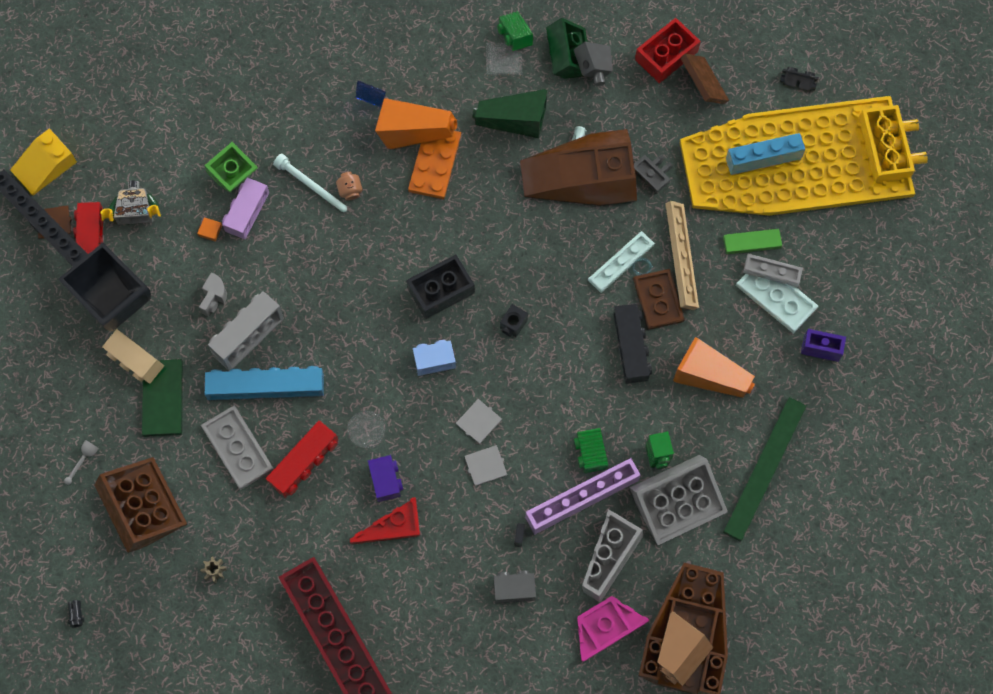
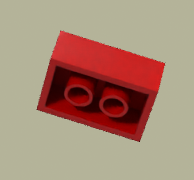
(664, 50)

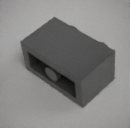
(514, 587)

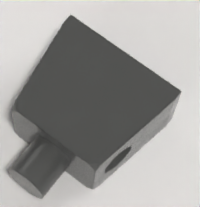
(594, 61)

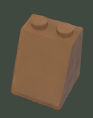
(682, 650)

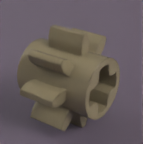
(218, 572)

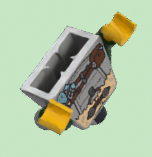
(132, 206)

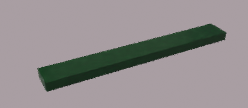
(764, 469)

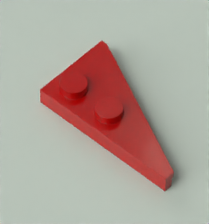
(399, 524)

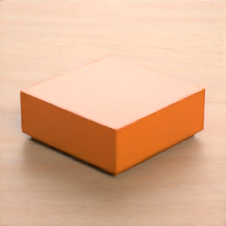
(209, 229)

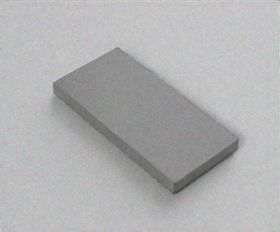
(237, 447)

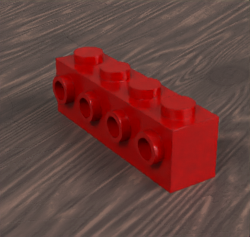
(302, 459)

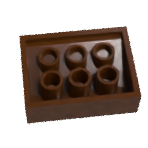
(139, 503)

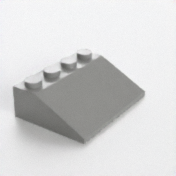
(679, 499)

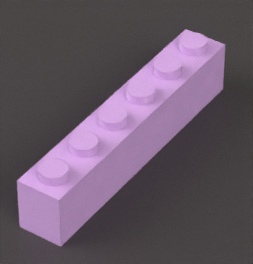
(582, 496)

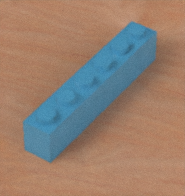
(264, 383)

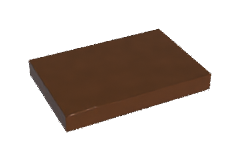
(704, 79)
(658, 299)

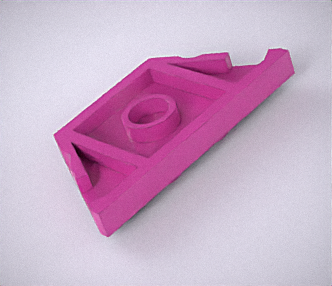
(606, 625)

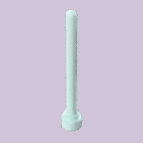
(282, 162)

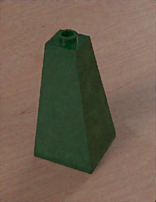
(513, 113)

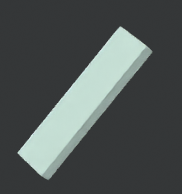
(621, 262)

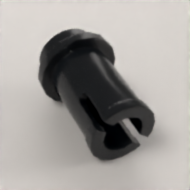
(75, 614)

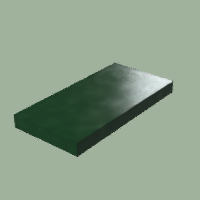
(163, 401)

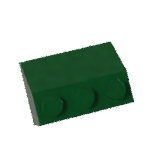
(563, 39)

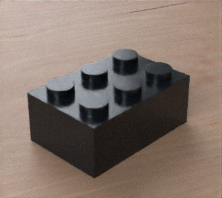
(440, 286)

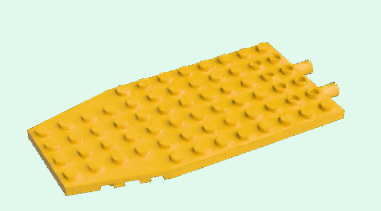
(850, 158)

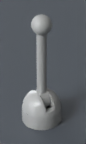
(87, 449)

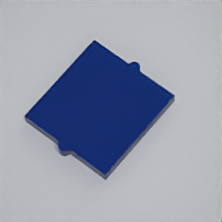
(370, 94)

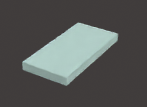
(779, 299)

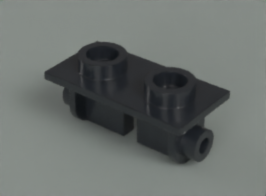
(792, 76)

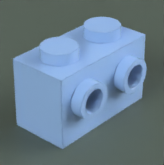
(434, 357)

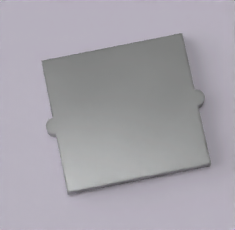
(478, 421)
(485, 465)

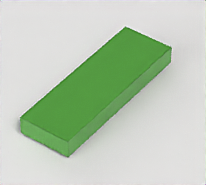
(752, 241)

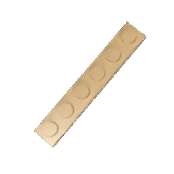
(682, 255)

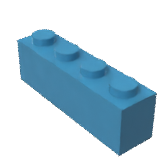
(765, 153)

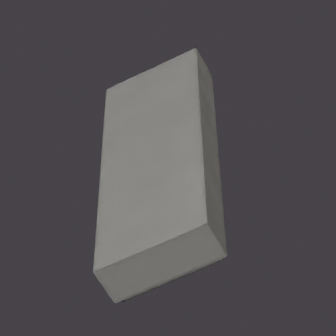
(772, 270)

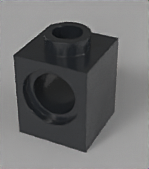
(517, 314)

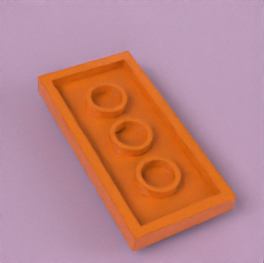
(434, 166)

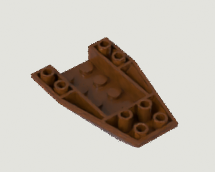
(583, 171)
(700, 601)

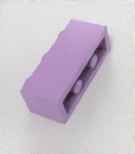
(245, 208)

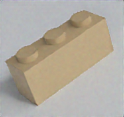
(132, 357)

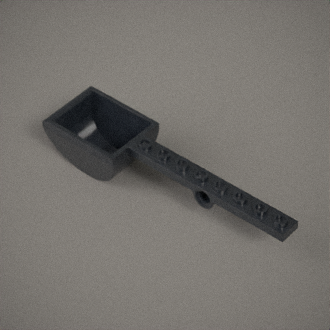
(96, 278)

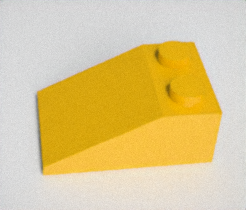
(43, 162)

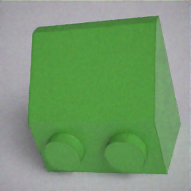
(230, 167)

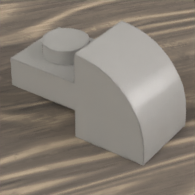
(214, 291)

